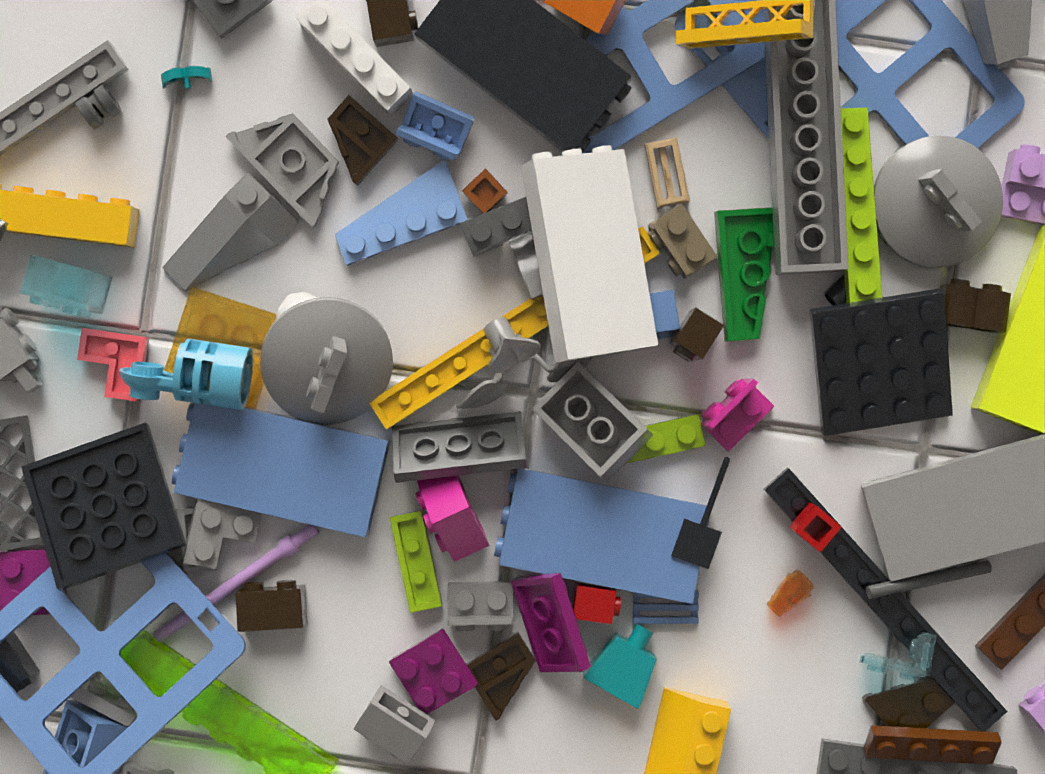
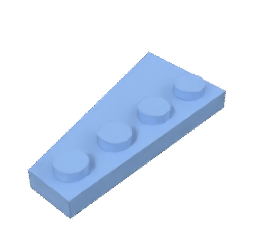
(408, 215)

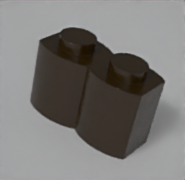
(976, 307)

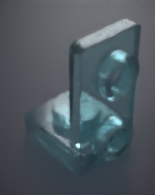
(920, 650)

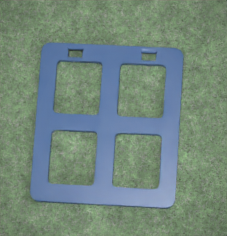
(664, 97)
(103, 654)

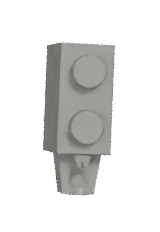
(17, 353)

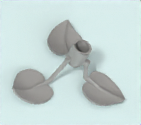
(508, 351)

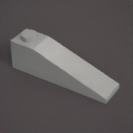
(234, 230)

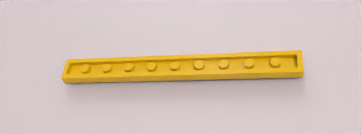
(467, 358)

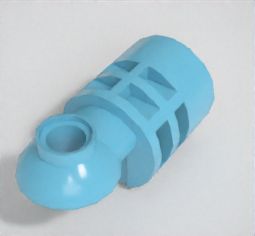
(201, 375)

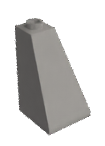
(1000, 29)

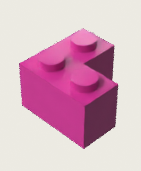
(451, 516)

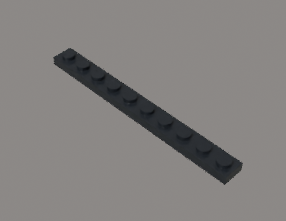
(892, 609)

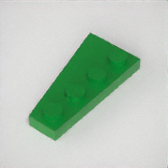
(744, 256)

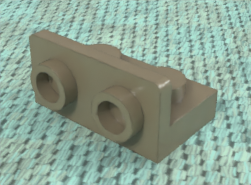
(681, 242)

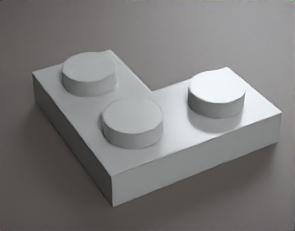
(213, 522)

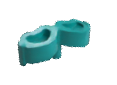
(185, 74)

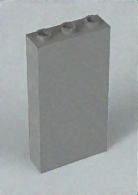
(960, 508)

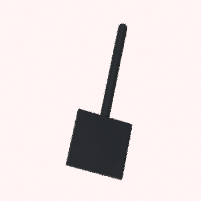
(697, 541)

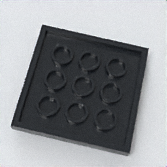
(881, 361)
(103, 506)

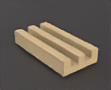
(672, 200)

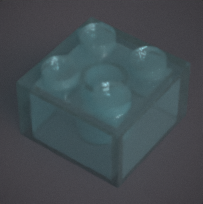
(59, 284)

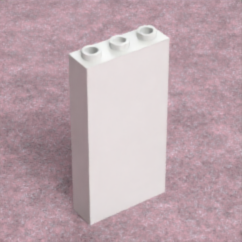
(589, 253)

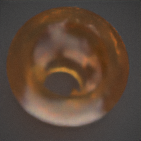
(790, 592)

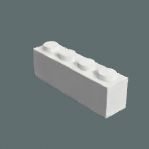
(354, 55)

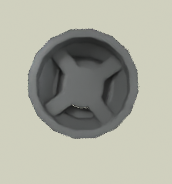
(98, 106)

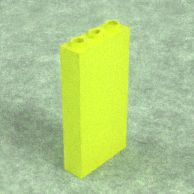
(1015, 371)

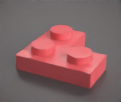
(115, 350)

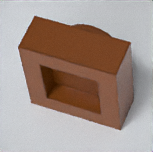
(485, 191)

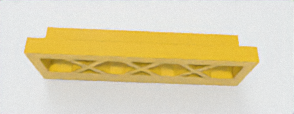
(747, 31)

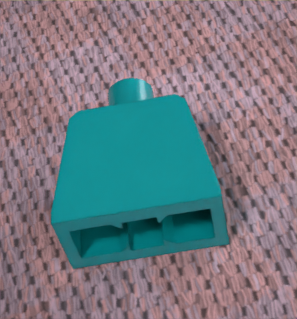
(624, 666)

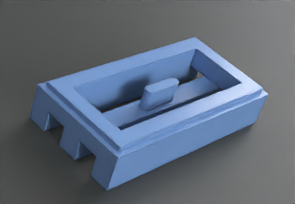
(642, 619)

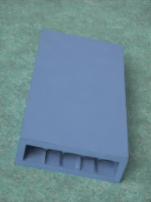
(281, 467)
(597, 534)

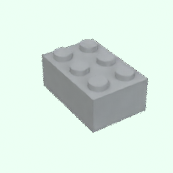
(592, 422)

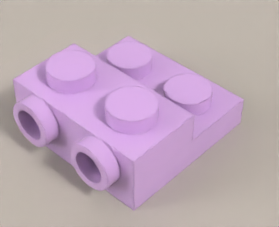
(1024, 185)

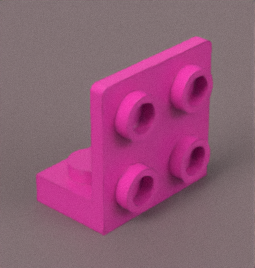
(736, 413)

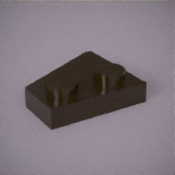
(360, 138)

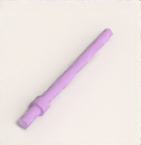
(287, 547)

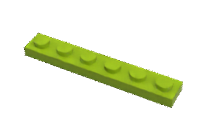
(863, 271)

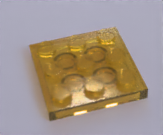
(225, 322)

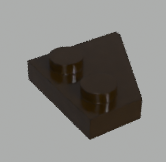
(501, 672)
(910, 704)

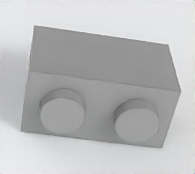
(394, 724)

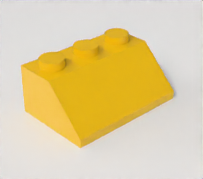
(687, 734)

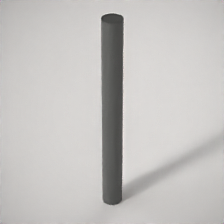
(928, 579)

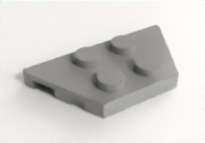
(290, 162)

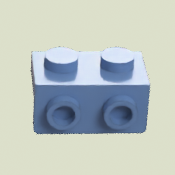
(435, 127)

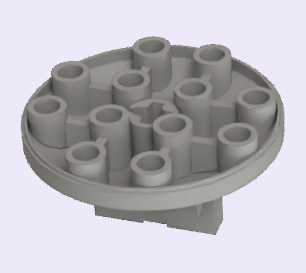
(937, 201)
(326, 360)

